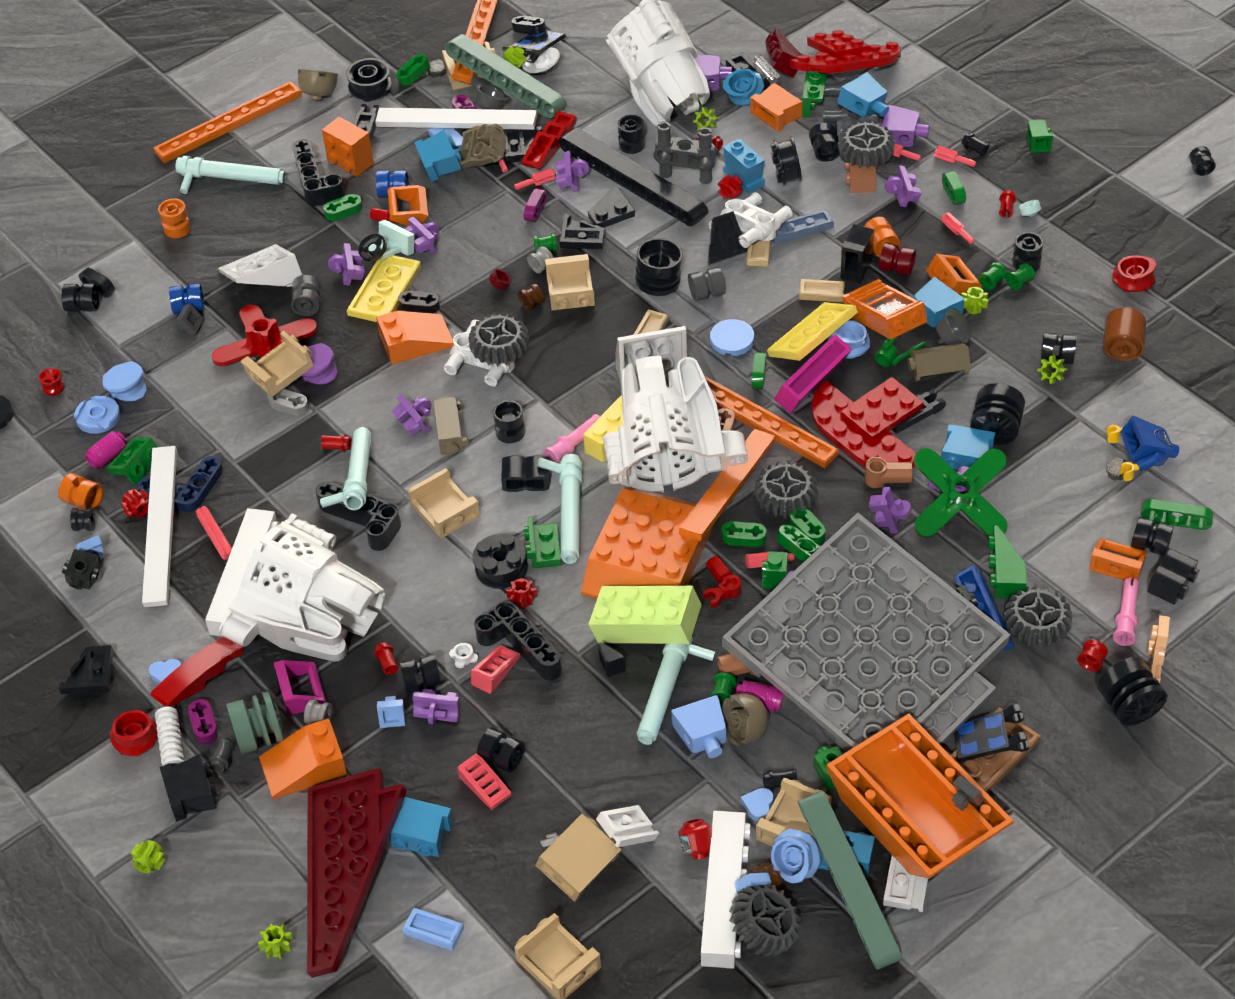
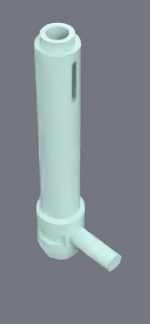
(199, 167)
(570, 480)
(355, 486)
(663, 687)

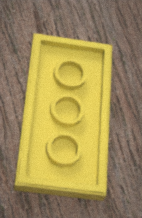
(383, 286)
(812, 331)

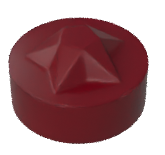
(500, 279)

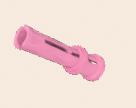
(567, 444)
(1126, 619)

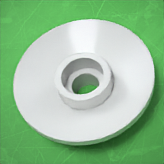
(544, 61)

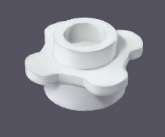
(465, 650)

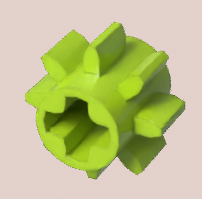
(514, 56)
(704, 114)
(975, 300)
(1054, 364)
(147, 857)
(275, 941)

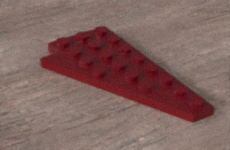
(345, 843)

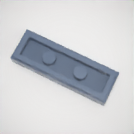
(804, 226)

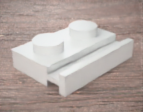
(627, 826)
(903, 889)

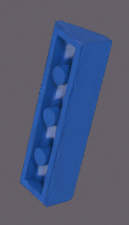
(976, 583)

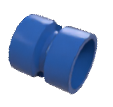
(385, 180)
(182, 296)

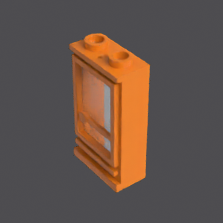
(886, 309)

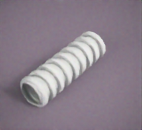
(169, 736)

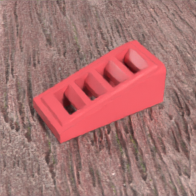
(488, 681)
(473, 769)

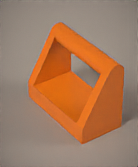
(417, 203)
(943, 270)
(1117, 565)

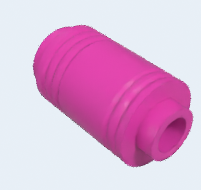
(105, 449)
(768, 695)

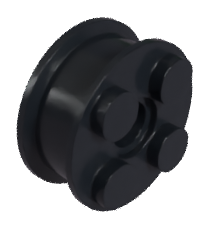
(369, 79)
(786, 161)
(500, 560)

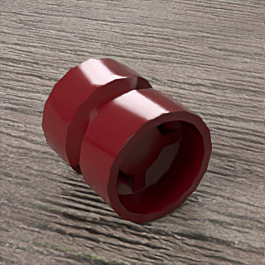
(895, 259)

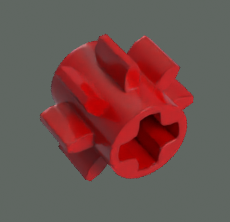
(730, 186)
(135, 503)
(521, 593)

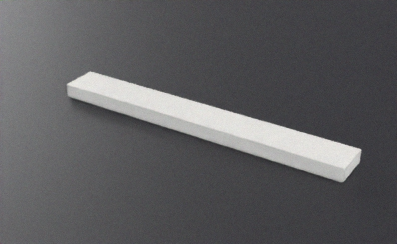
(455, 118)
(159, 527)

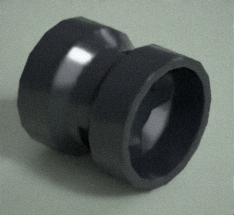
(1202, 161)

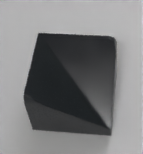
(611, 660)

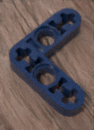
(184, 493)

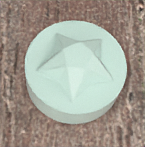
(1029, 208)

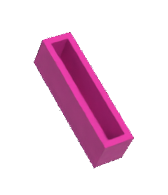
(812, 374)

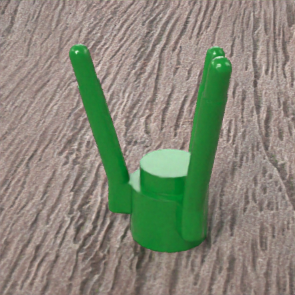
(888, 353)

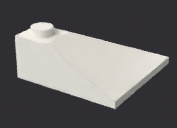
(266, 267)
(666, 343)

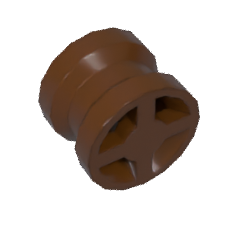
(531, 296)

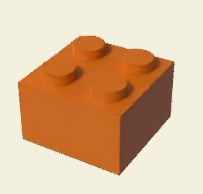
(347, 146)

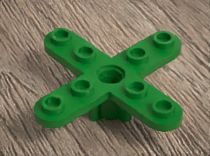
(951, 501)

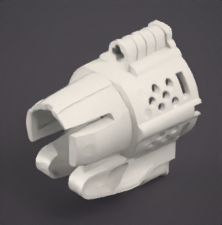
(659, 61)
(665, 422)
(310, 605)

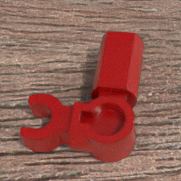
(728, 586)

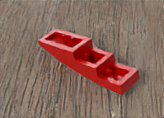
(547, 142)
(195, 671)

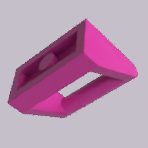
(287, 669)

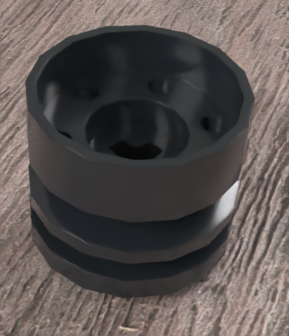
(658, 266)
(999, 411)
(1132, 691)

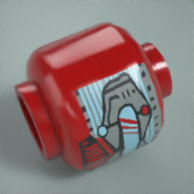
(696, 838)

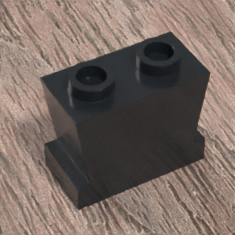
(857, 253)
(189, 787)

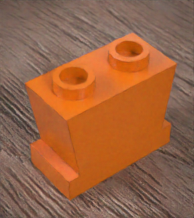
(776, 107)

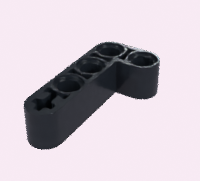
(316, 188)
(377, 515)
(510, 623)

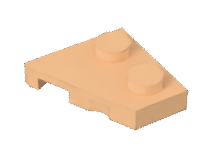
(1158, 647)

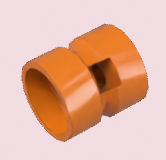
(174, 218)
(882, 234)
(80, 492)

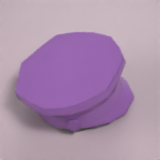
(324, 366)

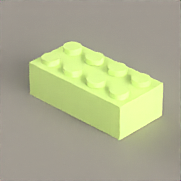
(645, 614)

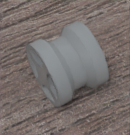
(537, 260)
(317, 712)

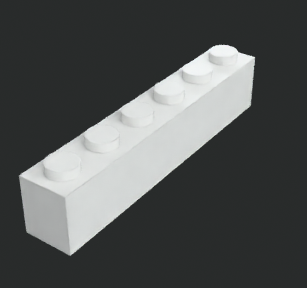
(252, 530)
(725, 867)

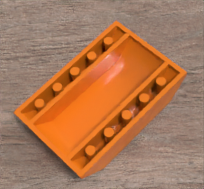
(643, 544)
(903, 794)

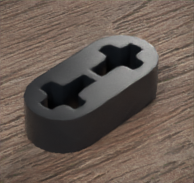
(528, 25)
(104, 284)
(419, 301)

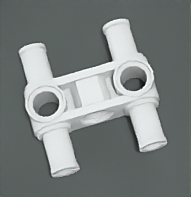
(754, 221)
(461, 353)

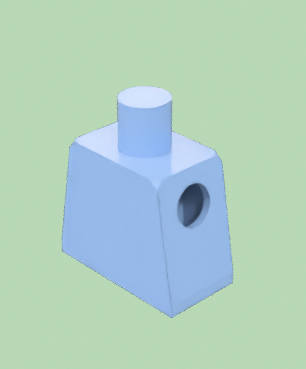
(701, 726)

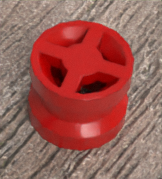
(51, 381)
(1092, 655)

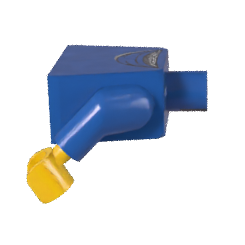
(1145, 444)

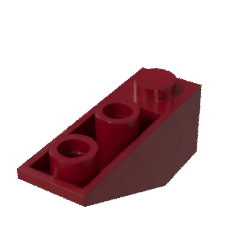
(781, 52)

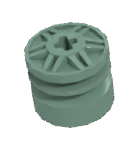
(255, 722)

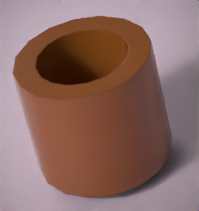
(1124, 334)

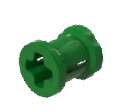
(546, 241)
(992, 276)
(1020, 276)
(723, 686)

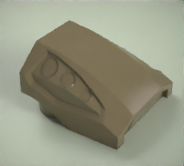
(482, 145)

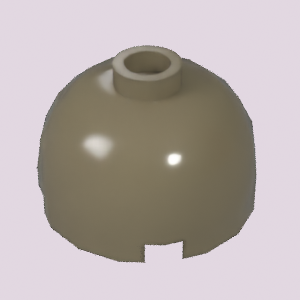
(317, 83)
(745, 718)

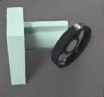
(393, 240)

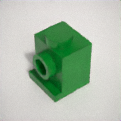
(1039, 136)
(774, 569)
(821, 759)

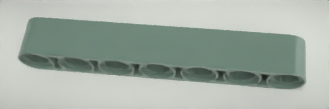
(505, 76)
(850, 880)

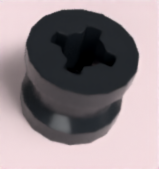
(82, 519)

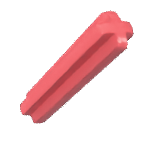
(214, 532)

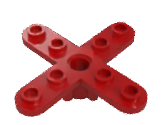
(261, 335)

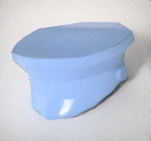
(855, 336)
(125, 381)
(795, 855)

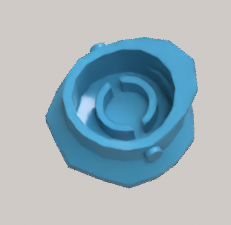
(742, 85)

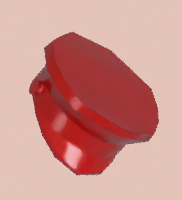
(1134, 273)
(133, 733)

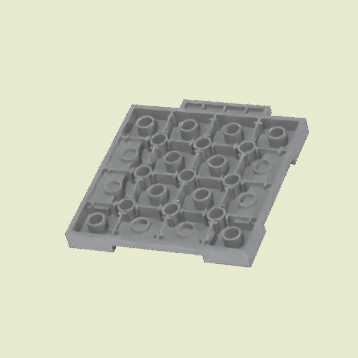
(869, 639)

